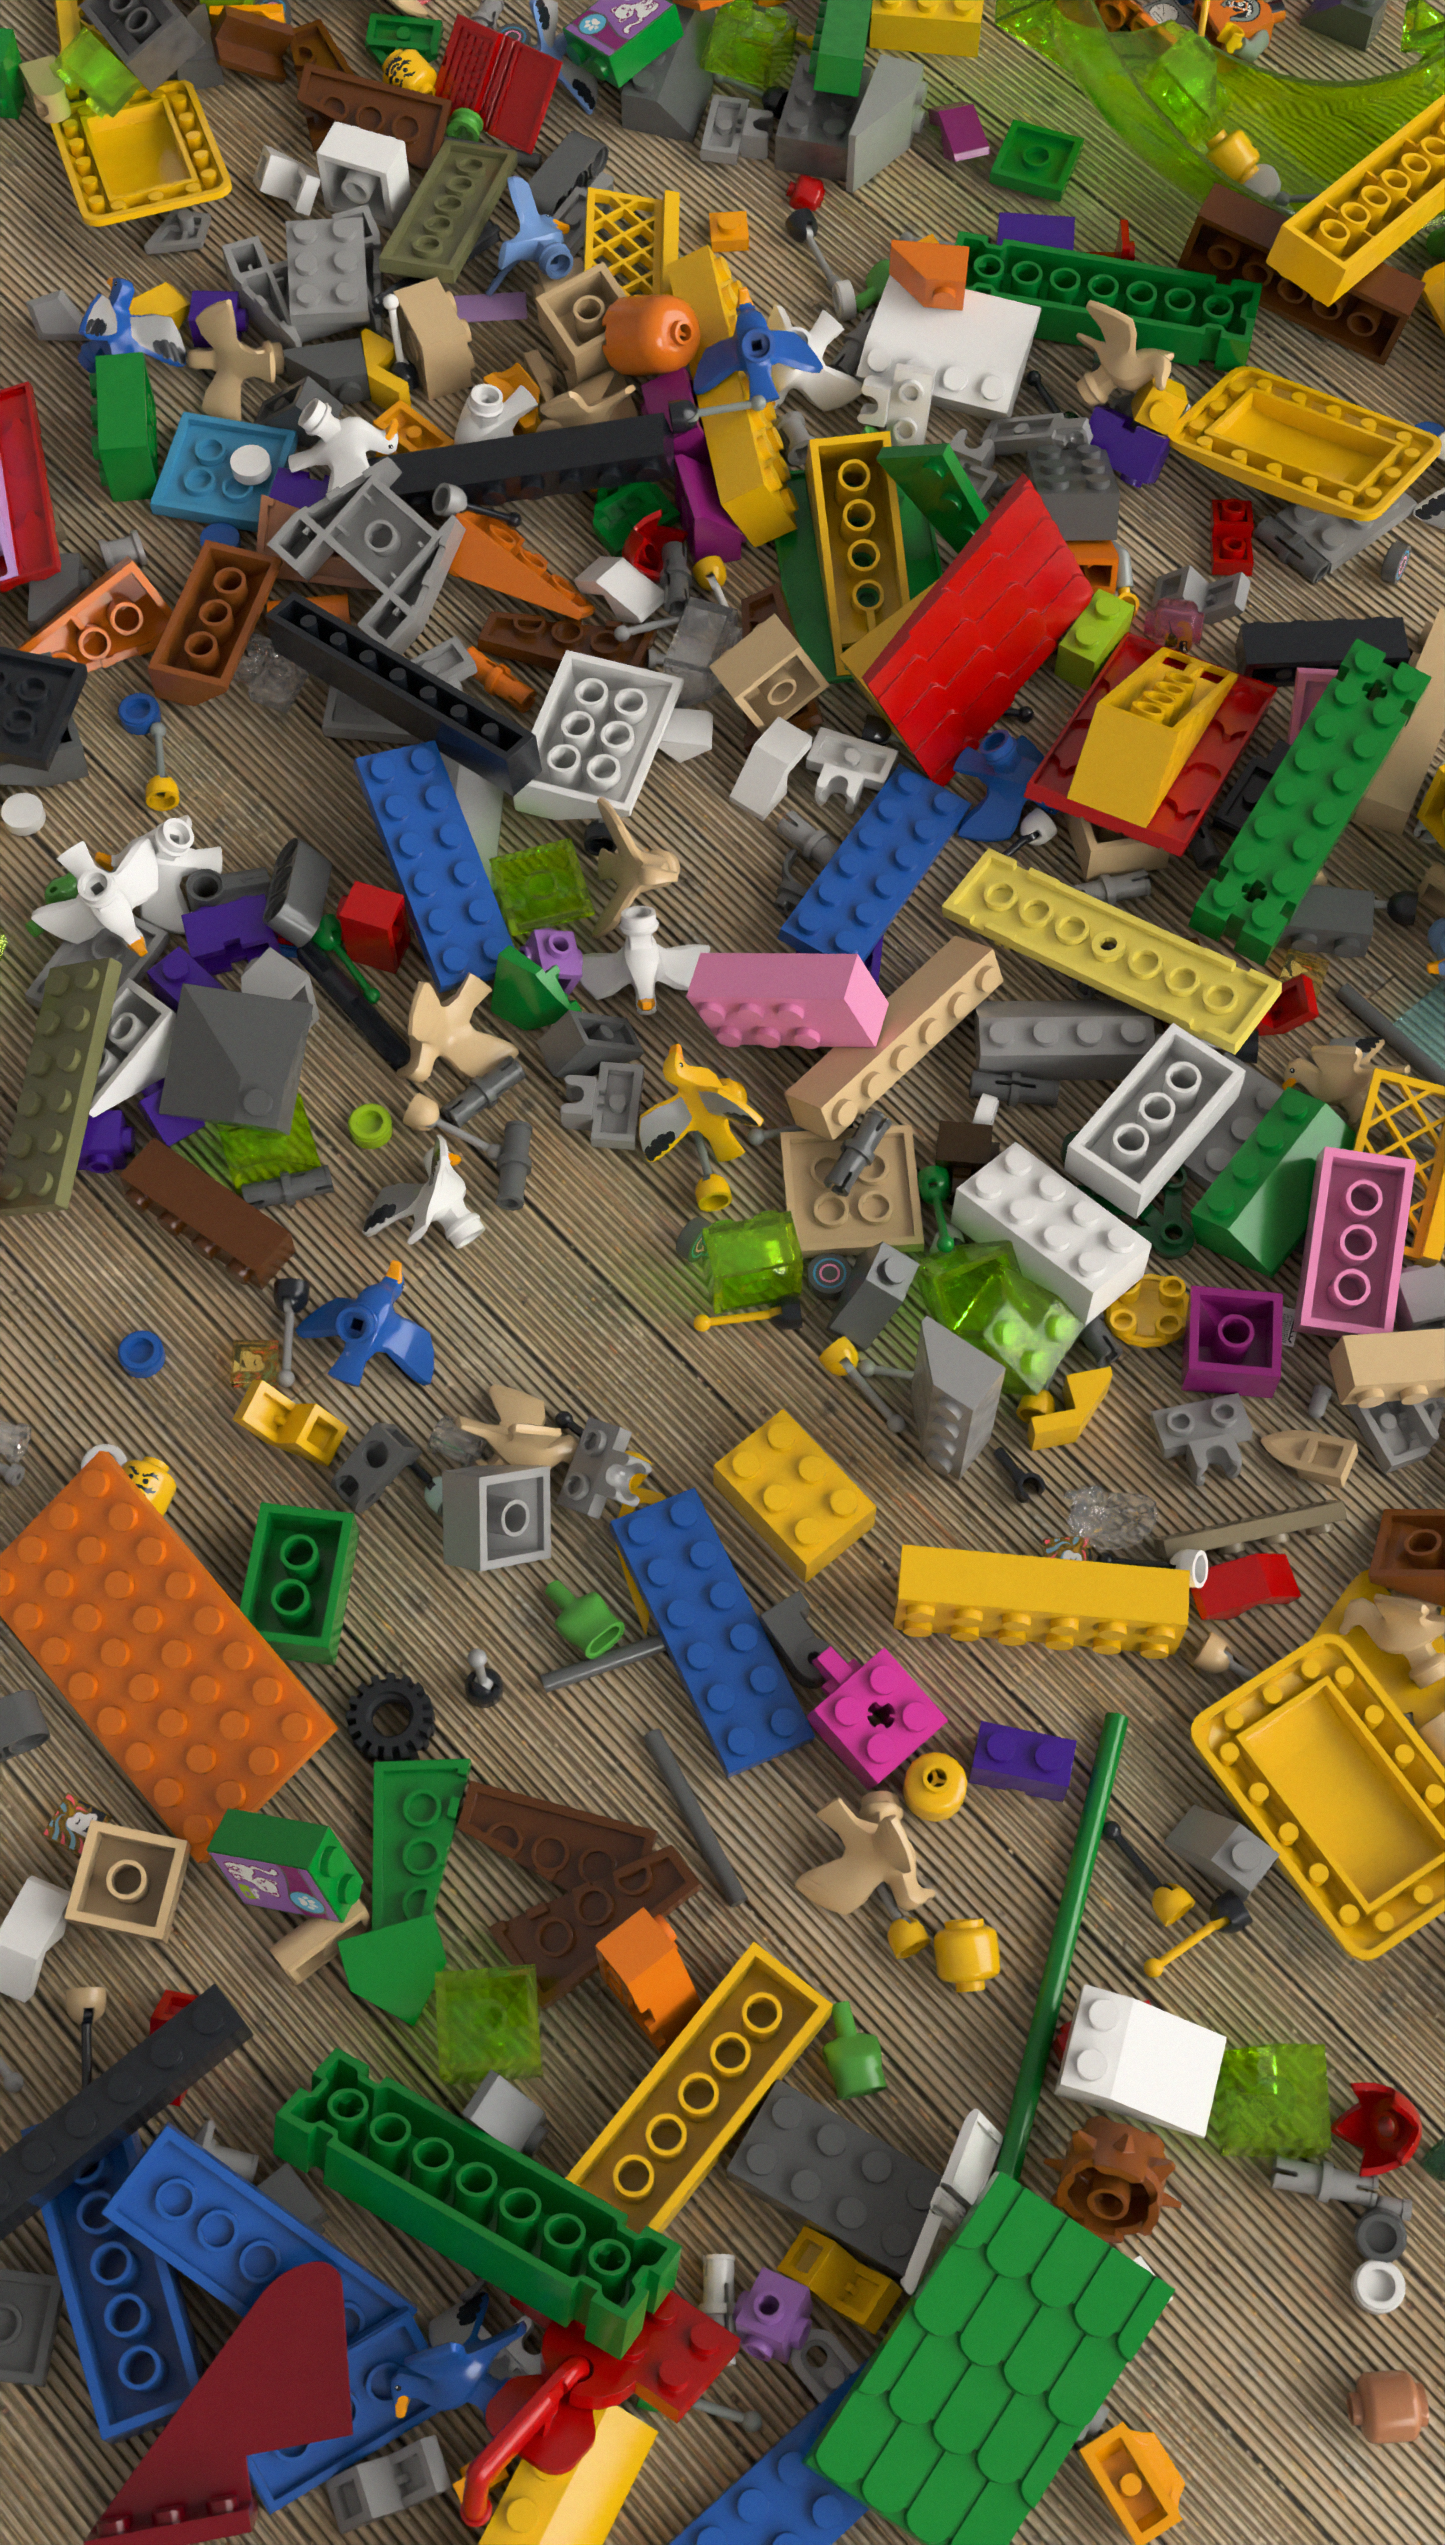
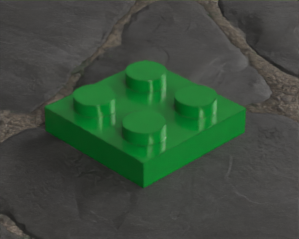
(1036, 160)

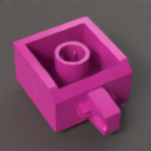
(876, 1686)

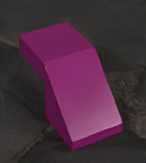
(960, 131)

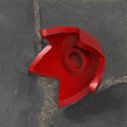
(645, 545)
(1371, 2128)

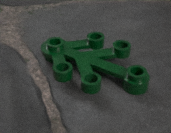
(1155, 1222)

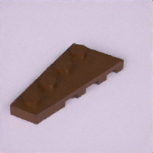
(544, 643)

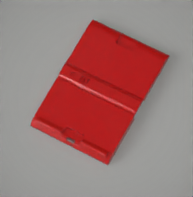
(498, 81)

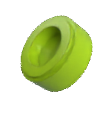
(370, 1126)

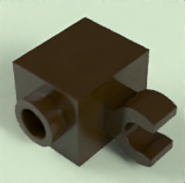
(964, 1150)

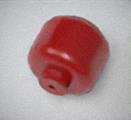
(805, 192)

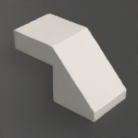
(286, 179)
(623, 586)
(687, 734)
(767, 768)
(27, 1933)

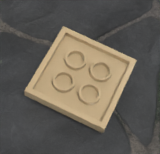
(879, 1205)

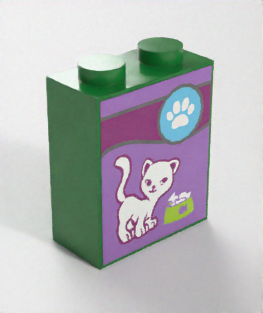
(622, 36)
(285, 1865)

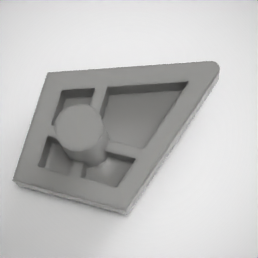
(179, 232)
(55, 317)

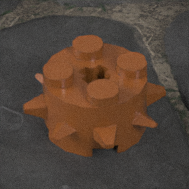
(1113, 2179)

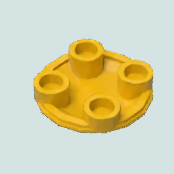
(1150, 1312)

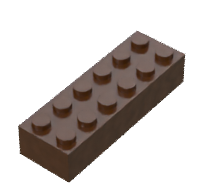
(1234, 241)

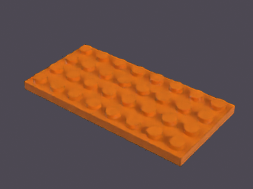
(156, 1655)

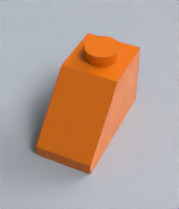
(931, 272)

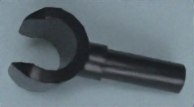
(1019, 1476)

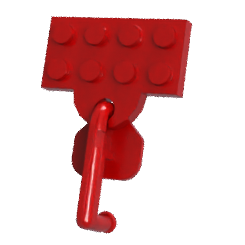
(551, 2413)

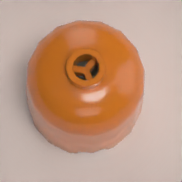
(650, 334)

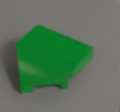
(396, 32)
(623, 507)
(527, 993)
(396, 1965)

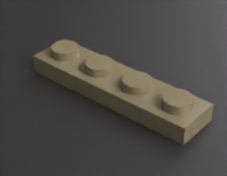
(1270, 1527)

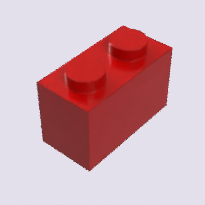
(374, 926)

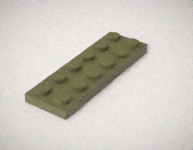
(448, 212)
(58, 1087)

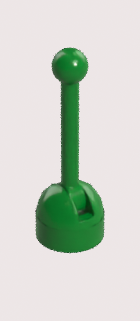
(329, 938)
(935, 1195)

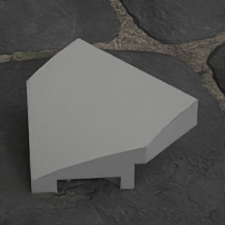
(1398, 1431)

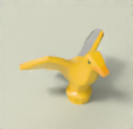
(701, 1106)

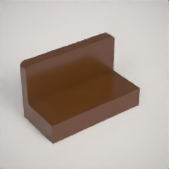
(251, 43)

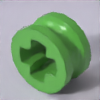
(465, 118)

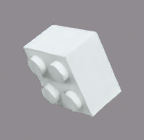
(364, 170)

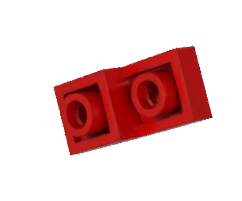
(1231, 537)

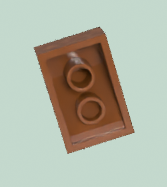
(1411, 1553)

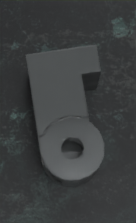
(374, 1465)
(794, 1639)

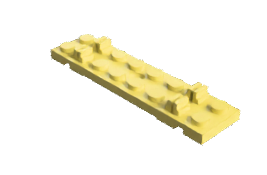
(1145, 969)

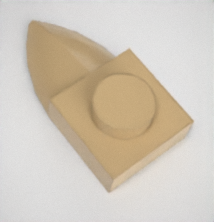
(542, 375)
(1313, 1455)

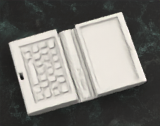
(959, 2188)

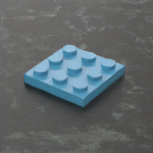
(198, 472)

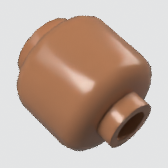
(1388, 2407)

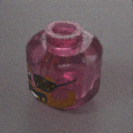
(1174, 624)

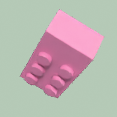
(788, 999)
(1354, 1243)

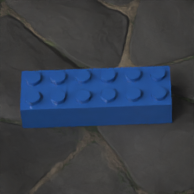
(121, 2305)

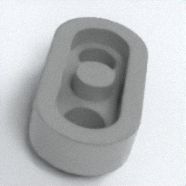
(829, 2376)

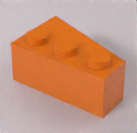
(649, 1977)

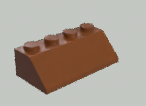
(212, 623)

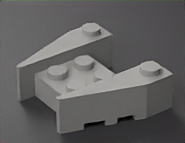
(266, 290)
(383, 543)

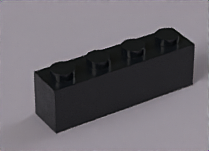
(1276, 649)

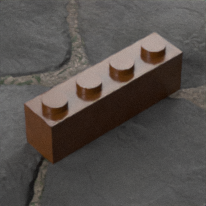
(206, 1214)

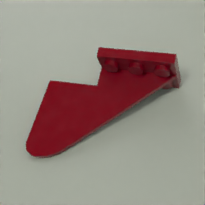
(267, 2390)

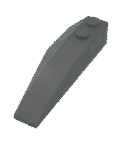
(672, 89)

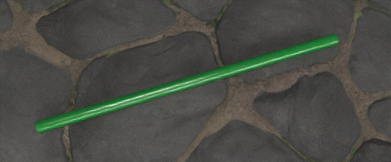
(1062, 1947)

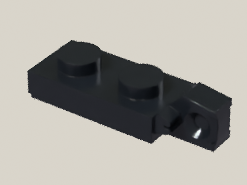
(1248, 790)

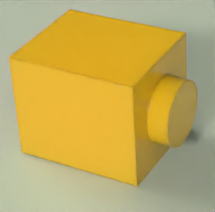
(1159, 408)

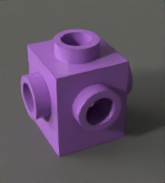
(559, 948)
(773, 2317)

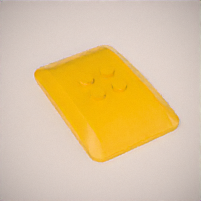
(145, 159)
(1303, 444)
(1337, 1790)

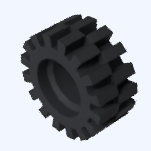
(383, 1692)

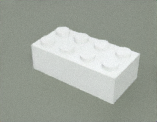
(1154, 1120)
(1055, 1230)

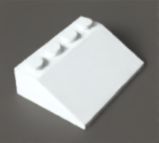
(974, 351)
(597, 737)

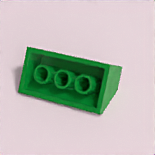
(1264, 1193)

